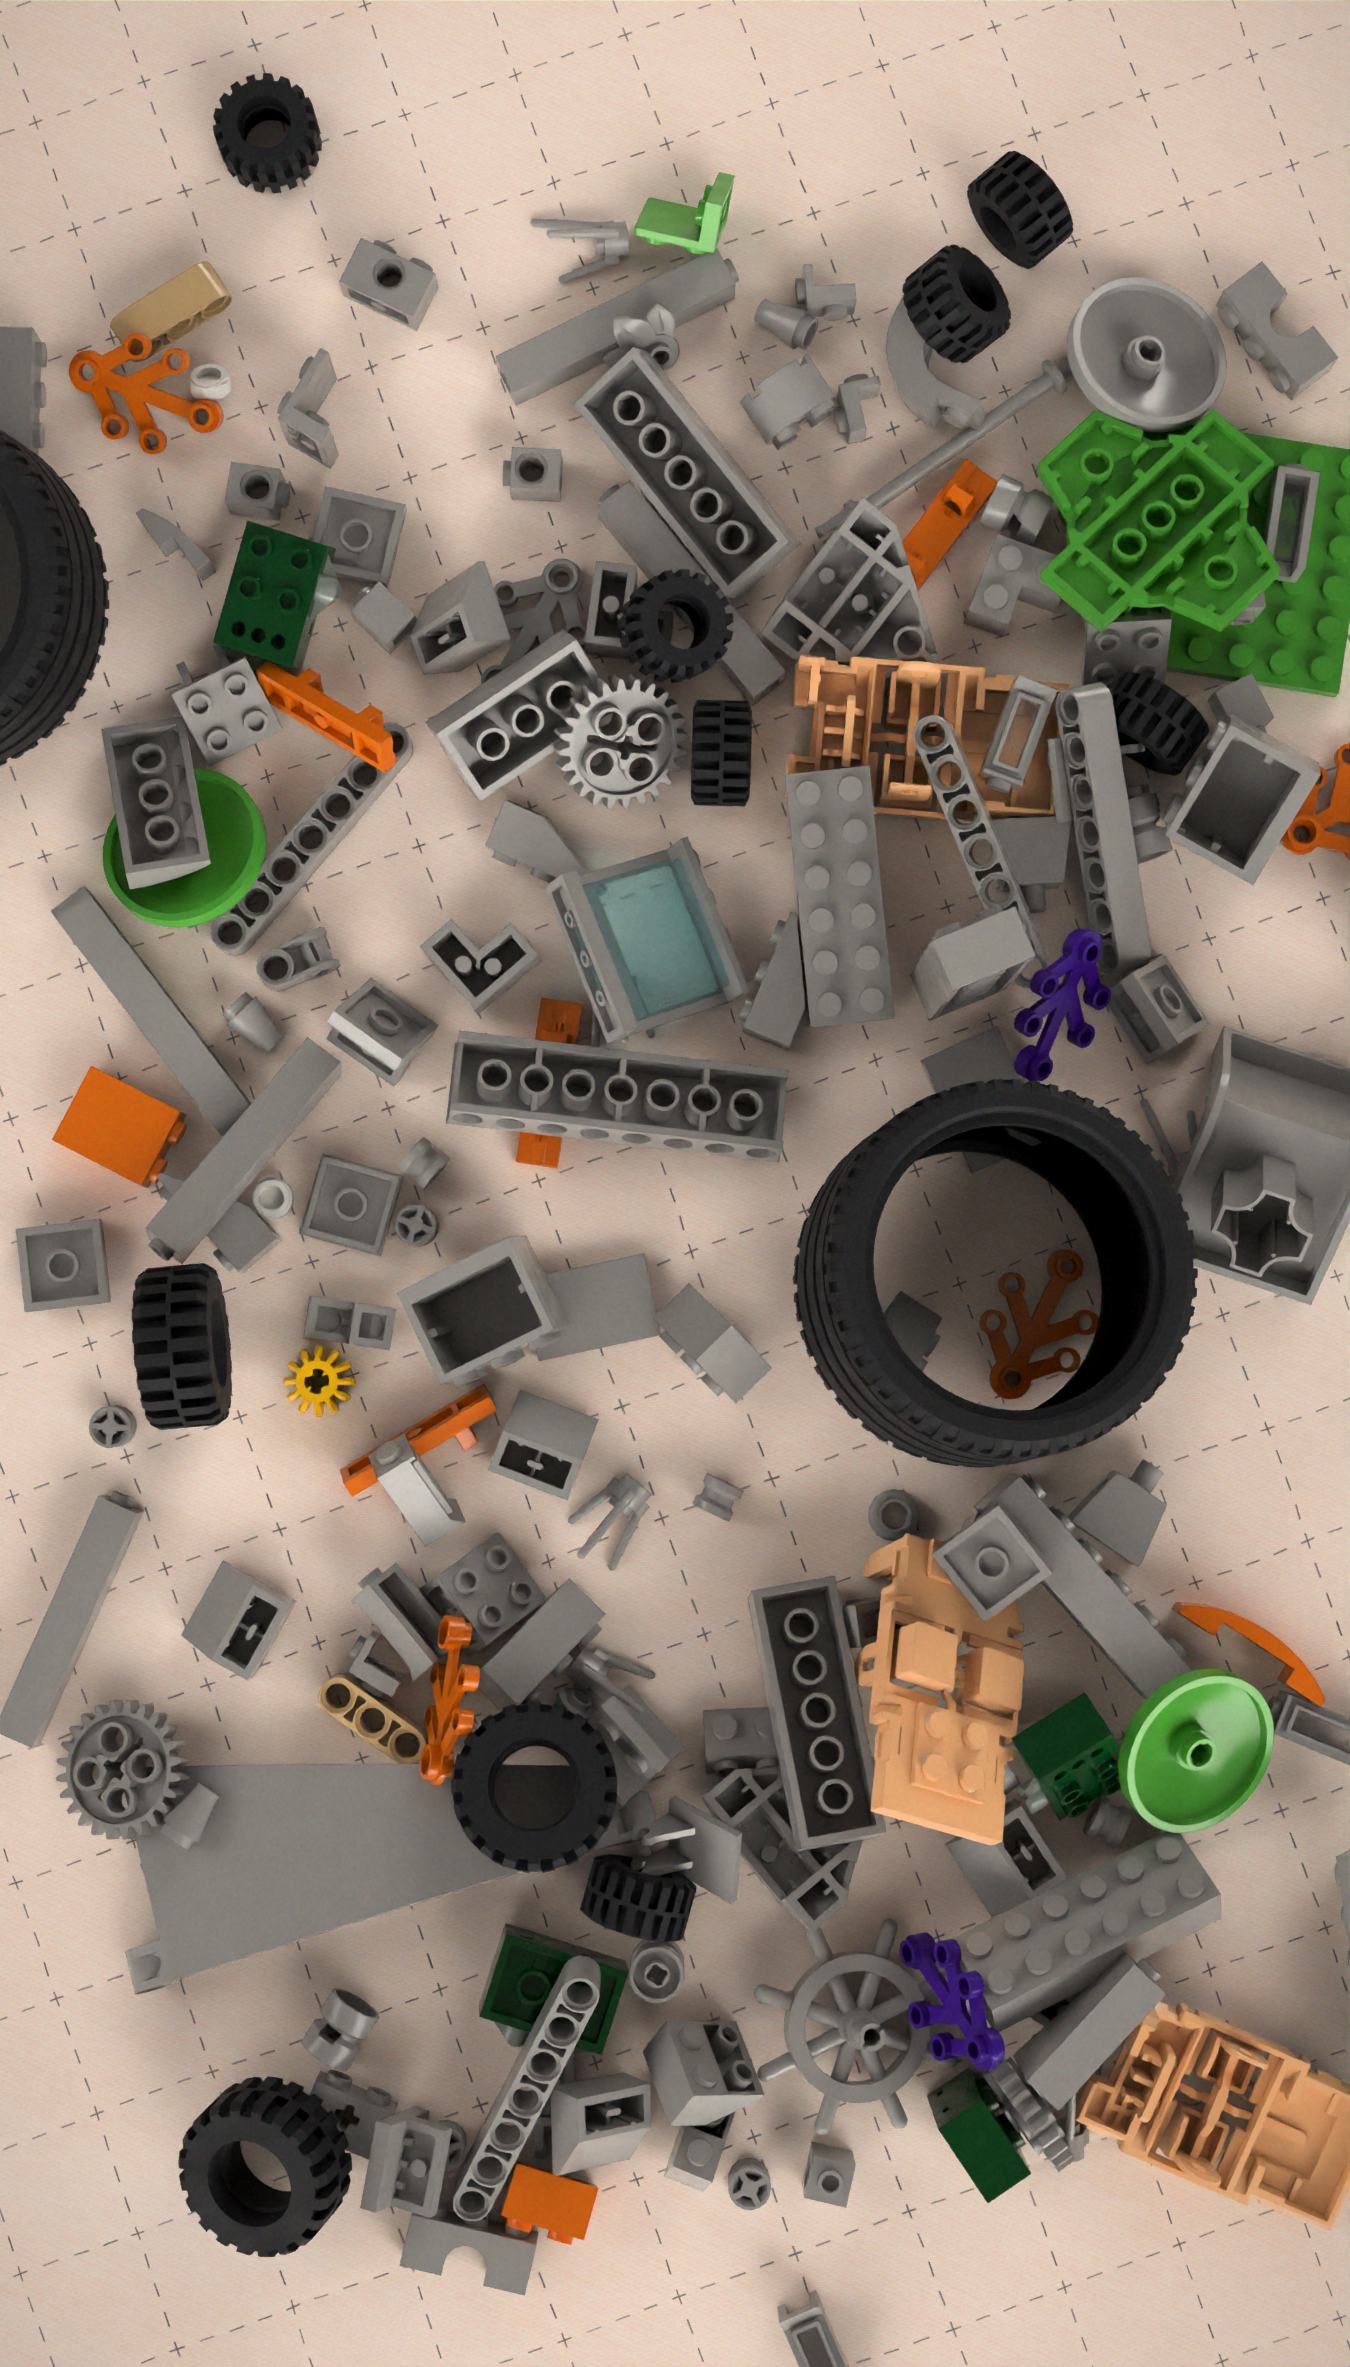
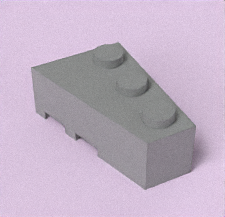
(540, 1647)

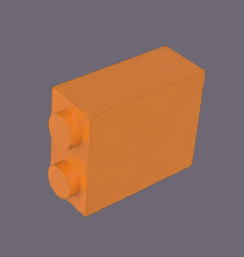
(120, 1128)

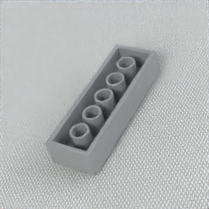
(686, 473)
(839, 896)
(971, 961)
(1088, 1594)
(815, 1713)
(1086, 1925)

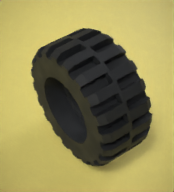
(182, 1346)
(475, 1777)
(233, 2198)

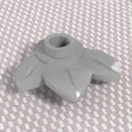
(647, 334)

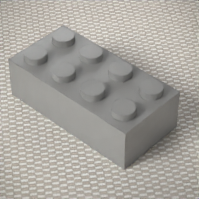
(514, 715)

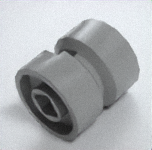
(1016, 510)
(1148, 837)
(656, 1970)
(343, 2014)

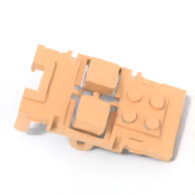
(851, 699)
(931, 1760)
(1295, 2138)

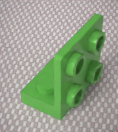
(685, 225)

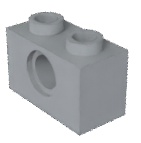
(403, 302)

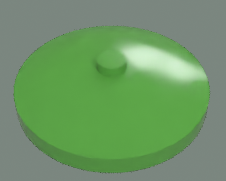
(236, 854)
(1196, 1750)

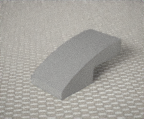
(171, 538)
(349, 1322)

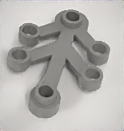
(536, 620)

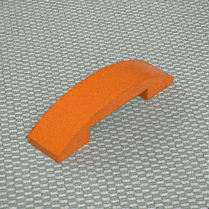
(1294, 1673)

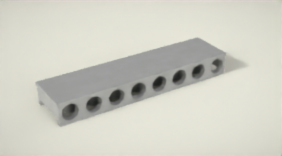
(617, 1096)

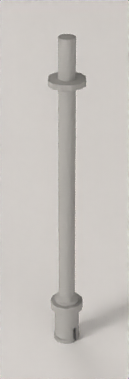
(1052, 377)

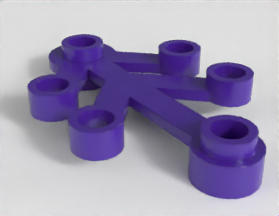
(1079, 959)
(982, 2044)

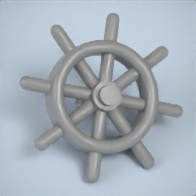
(854, 2028)

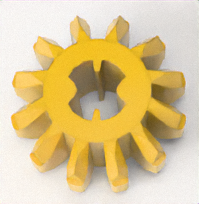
(309, 1370)

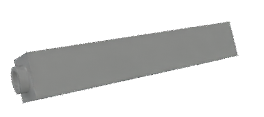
(583, 340)
(658, 550)
(243, 1152)
(69, 1618)

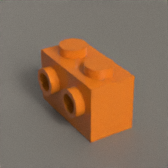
(548, 2202)

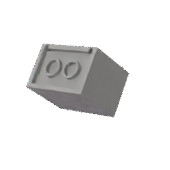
(1240, 798)
(484, 1311)

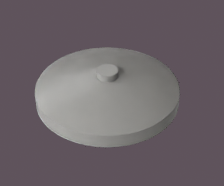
(1146, 354)

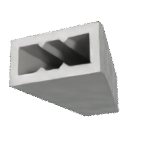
(1089, 2029)

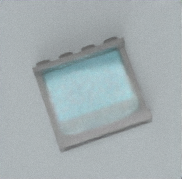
(647, 940)

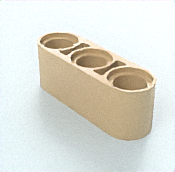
(173, 309)
(352, 1715)

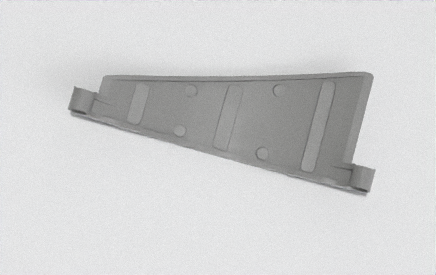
(322, 1850)

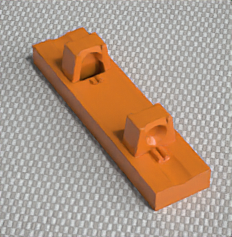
(940, 525)
(304, 700)
(556, 1023)
(427, 1434)

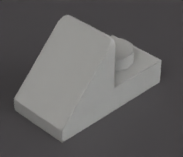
(862, 1620)

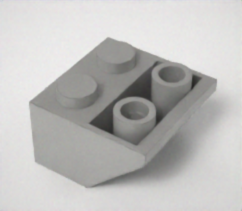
(459, 623)
(543, 1445)
(237, 1620)
(1009, 1870)
(701, 2071)
(598, 2121)

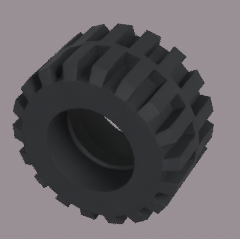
(261, 102)
(1020, 209)
(956, 304)
(703, 609)
(1159, 720)
(721, 753)
(636, 1901)

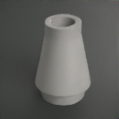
(788, 323)
(253, 1022)
(190, 1816)

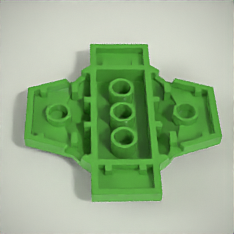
(1157, 521)

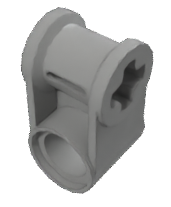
(300, 960)

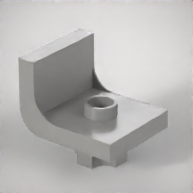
(1269, 1166)

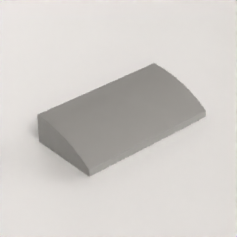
(155, 801)

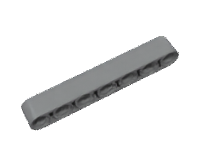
(1103, 826)
(981, 829)
(308, 860)
(152, 1009)
(528, 2071)

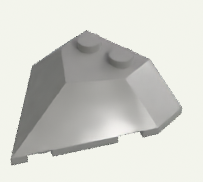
(855, 598)
(805, 1882)

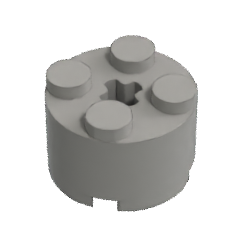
(788, 401)

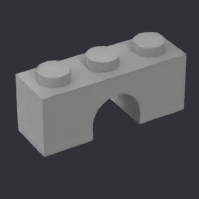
(1291, 361)
(504, 2248)

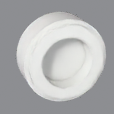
(210, 382)
(272, 1198)

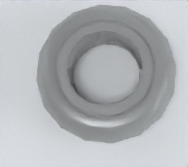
(878, 1505)

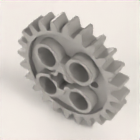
(629, 706)
(147, 1793)
(1029, 2112)

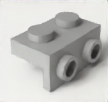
(738, 1740)

